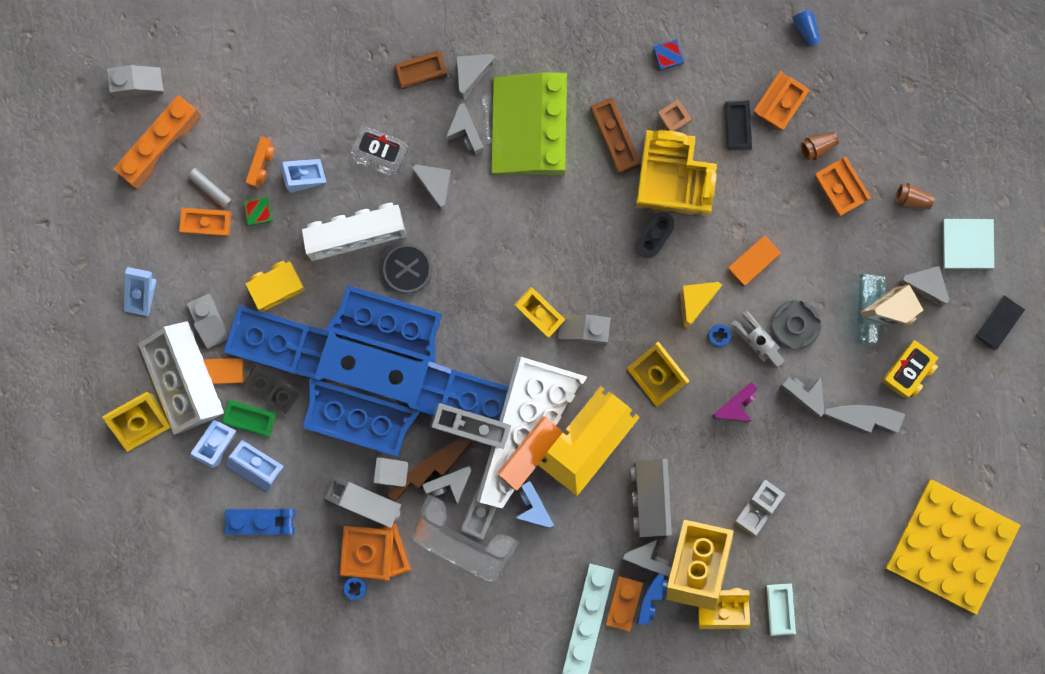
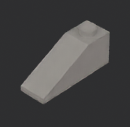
(470, 425)

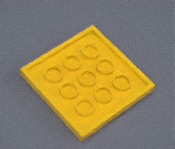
(952, 546)

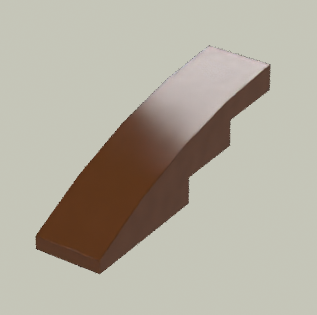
(439, 461)

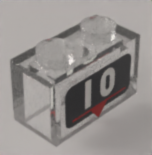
(379, 150)

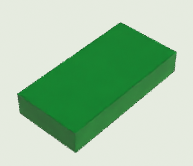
(249, 418)

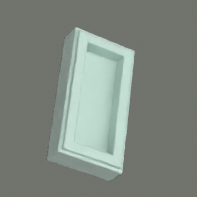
(780, 609)

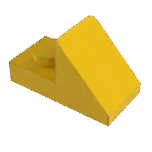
(539, 312)

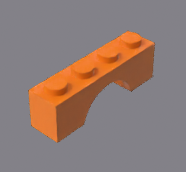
(170, 125)

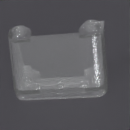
(459, 550)

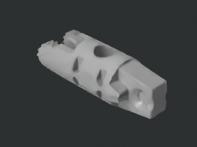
(768, 349)

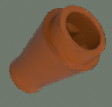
(818, 145)
(911, 196)

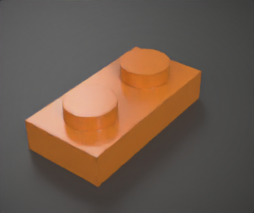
(257, 172)
(205, 222)
(624, 603)

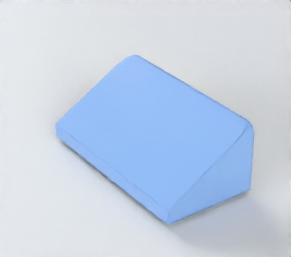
(254, 465)

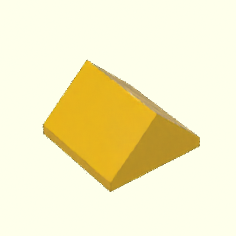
(695, 299)
(657, 374)
(137, 421)

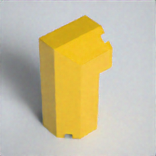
(590, 441)

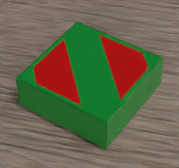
(258, 211)

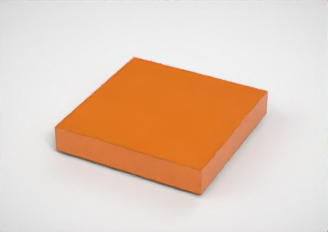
(366, 552)

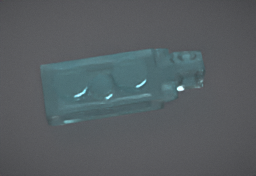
(870, 290)

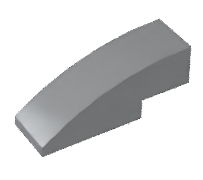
(866, 417)

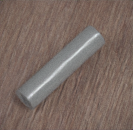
(209, 188)

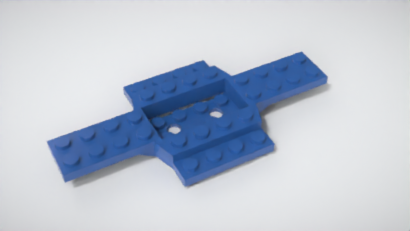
(377, 323)

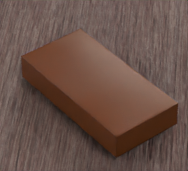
(420, 69)

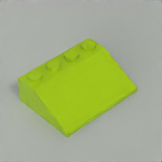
(529, 124)

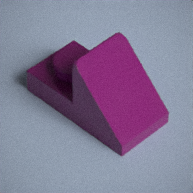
(732, 411)

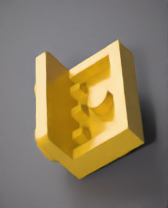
(731, 611)

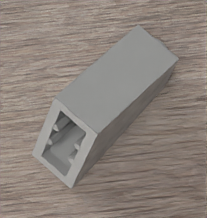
(363, 502)

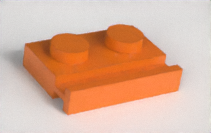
(781, 101)
(842, 186)

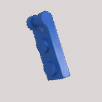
(258, 521)

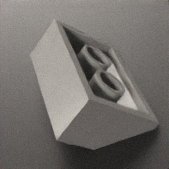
(651, 498)

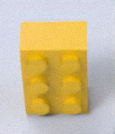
(699, 565)

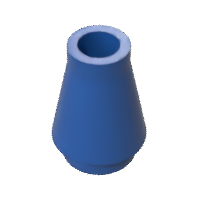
(807, 27)

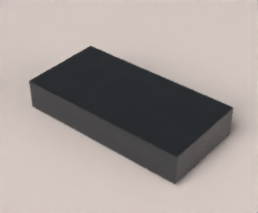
(738, 125)
(1000, 322)

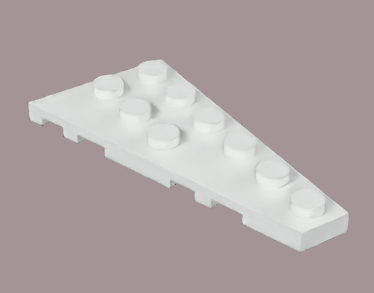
(532, 393)

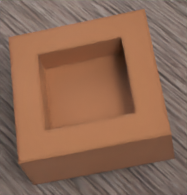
(674, 116)

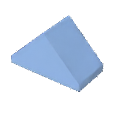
(302, 174)

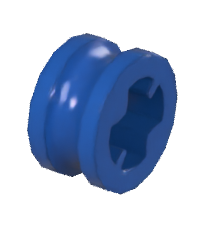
(714, 329)
(347, 588)

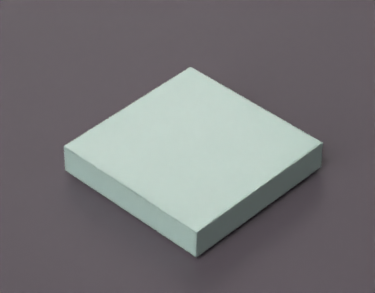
(968, 243)

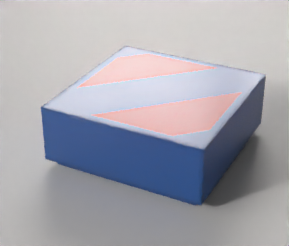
(668, 55)

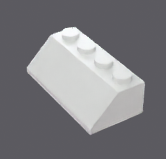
(353, 232)
(180, 377)

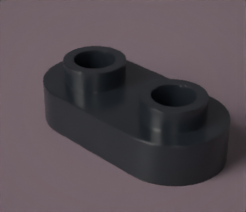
(655, 235)

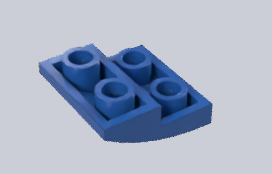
(654, 591)

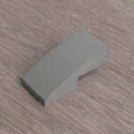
(759, 508)

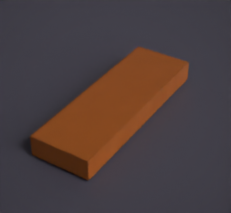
(615, 135)

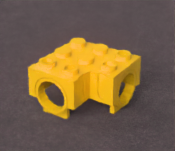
(672, 178)

